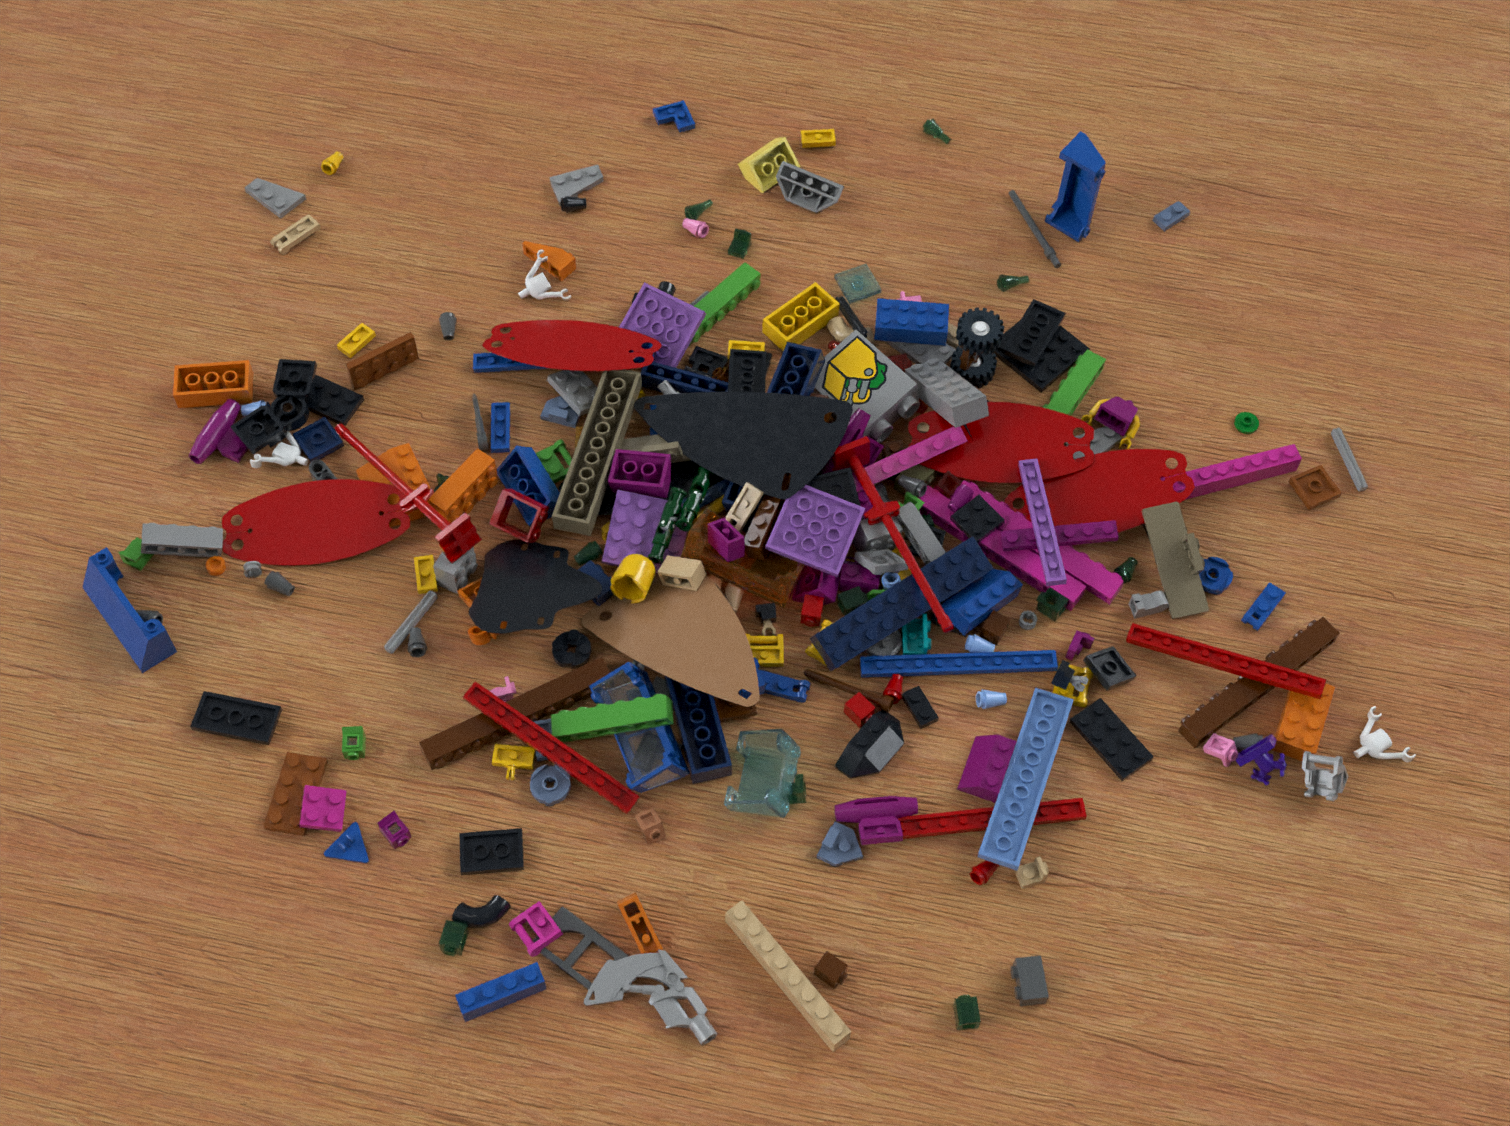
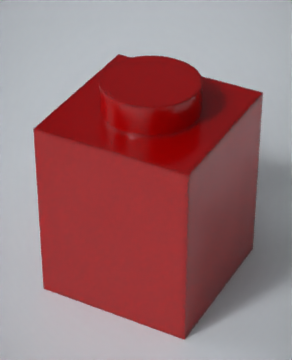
(812, 610)
(859, 709)

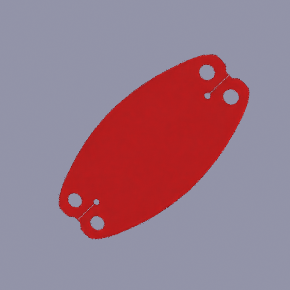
(572, 345)
(1004, 438)
(1113, 488)
(314, 522)

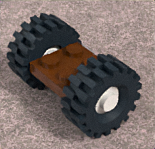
(978, 336)

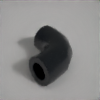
(481, 916)

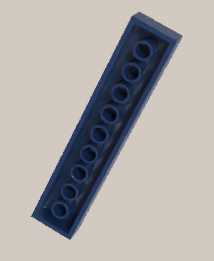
(794, 375)
(900, 604)

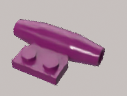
(855, 431)
(219, 435)
(877, 817)

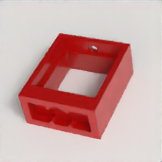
(502, 510)

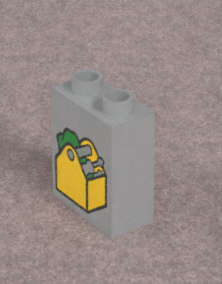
(868, 381)

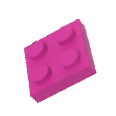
(323, 808)

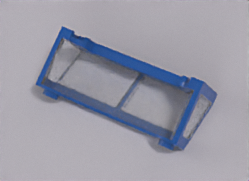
(648, 753)

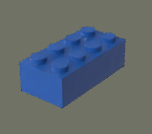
(911, 322)

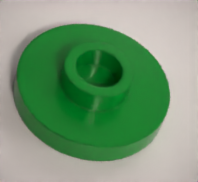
(1246, 423)

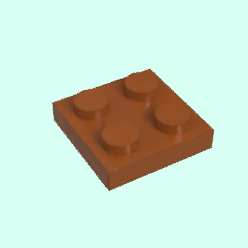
(1315, 487)

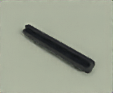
(850, 316)

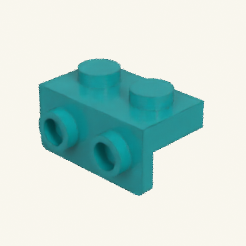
(915, 637)

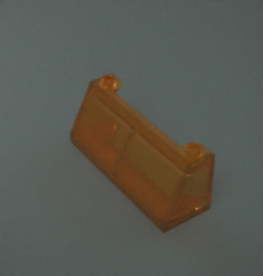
(768, 579)

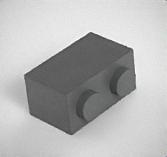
(1030, 981)

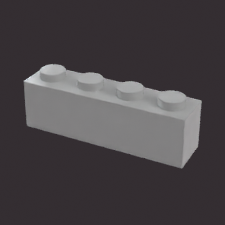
(181, 540)

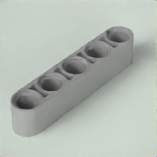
(919, 533)

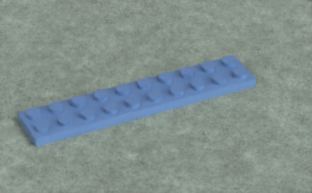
(1025, 779)

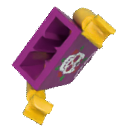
(1116, 415)

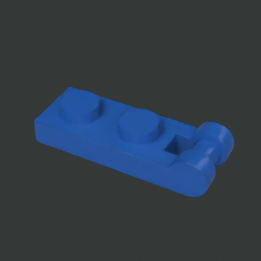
(1263, 606)
(783, 687)

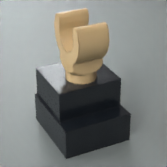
(767, 614)

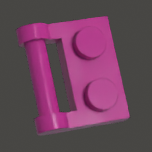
(541, 924)

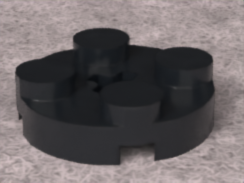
(571, 639)

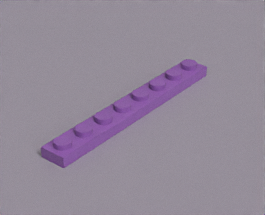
(1042, 522)

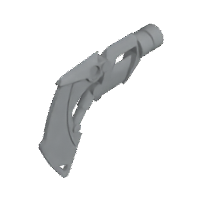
(616, 979)

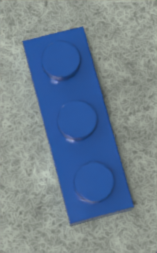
(500, 427)

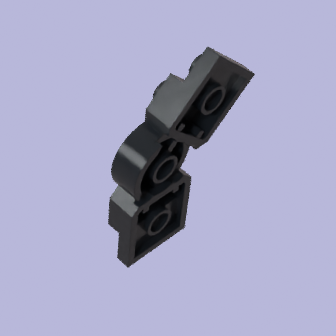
(293, 390)

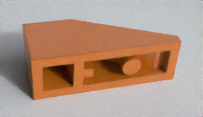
(559, 261)
(639, 924)

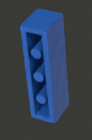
(501, 992)

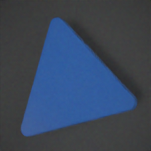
(349, 846)

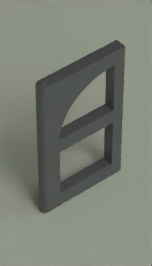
(571, 923)

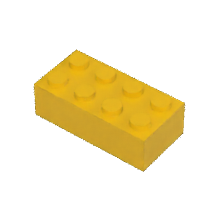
(800, 316)

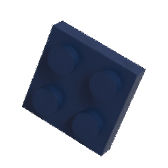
(318, 439)

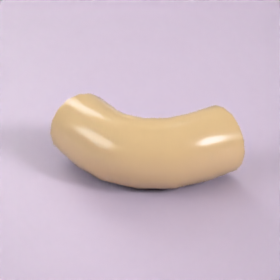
(841, 331)

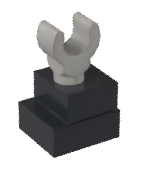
(1065, 675)

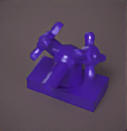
(1259, 754)

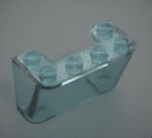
(766, 773)

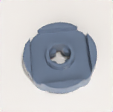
(553, 795)

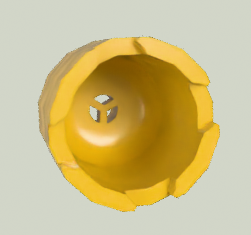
(633, 578)

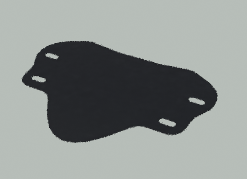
(527, 586)

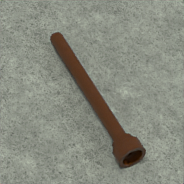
(884, 702)

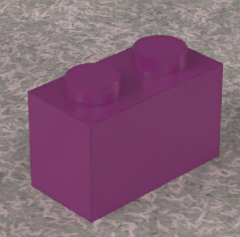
(726, 540)

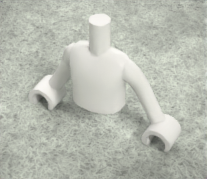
(539, 284)
(282, 454)
(1378, 741)

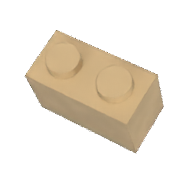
(681, 573)

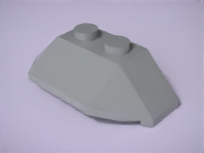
(807, 188)

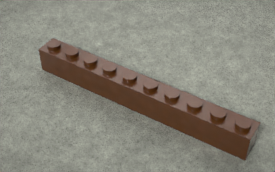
(767, 515)
(1245, 692)
(534, 704)

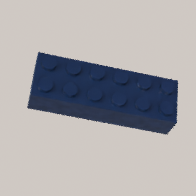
(699, 732)

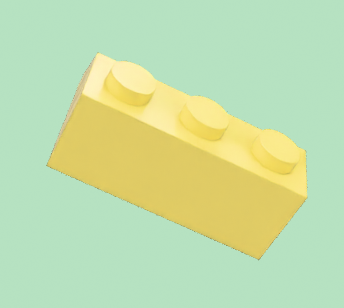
(763, 165)

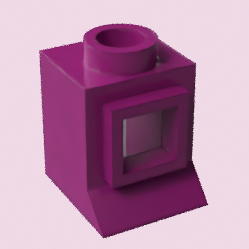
(394, 830)

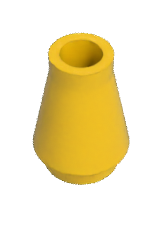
(331, 164)

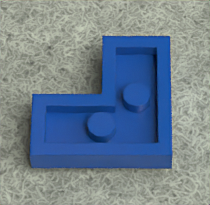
(675, 112)

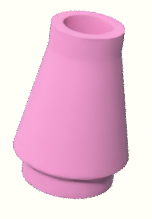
(696, 227)

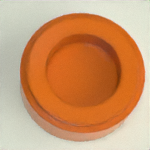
(215, 565)

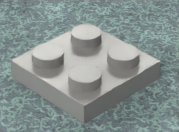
(881, 561)

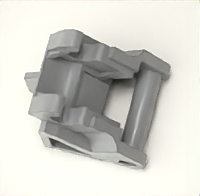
(1322, 780)

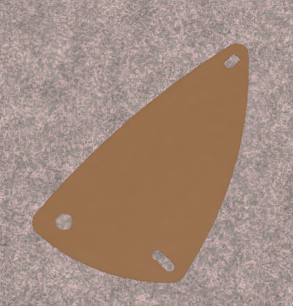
(684, 637)

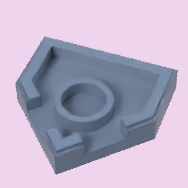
(559, 412)
(839, 846)

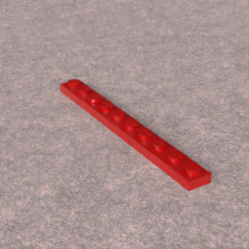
(1226, 661)
(551, 747)
(978, 819)

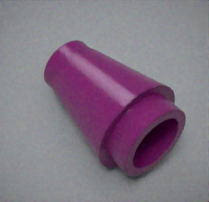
(960, 497)

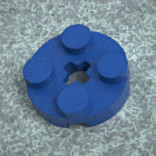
(1223, 575)

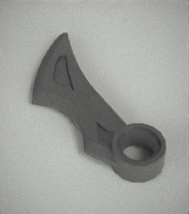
(481, 434)

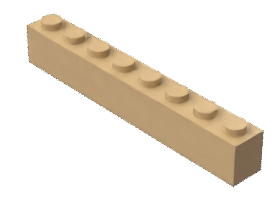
(787, 976)

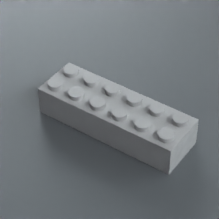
(948, 392)

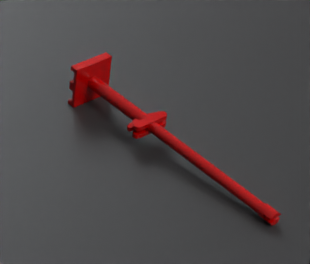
(855, 456)
(455, 537)

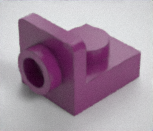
(1080, 640)

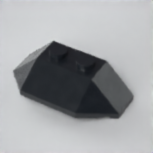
(872, 746)

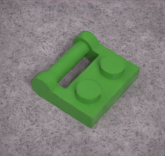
(551, 462)

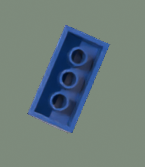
(527, 475)
(980, 598)

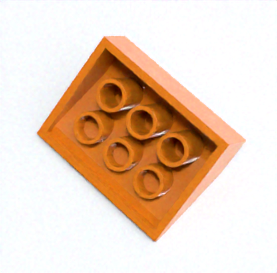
(404, 465)

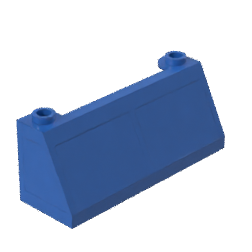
(1078, 188)
(145, 642)

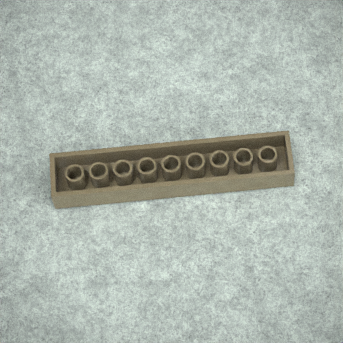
(594, 454)

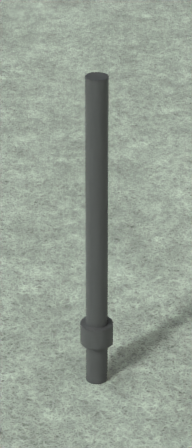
(1048, 251)

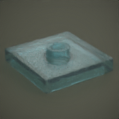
(857, 283)

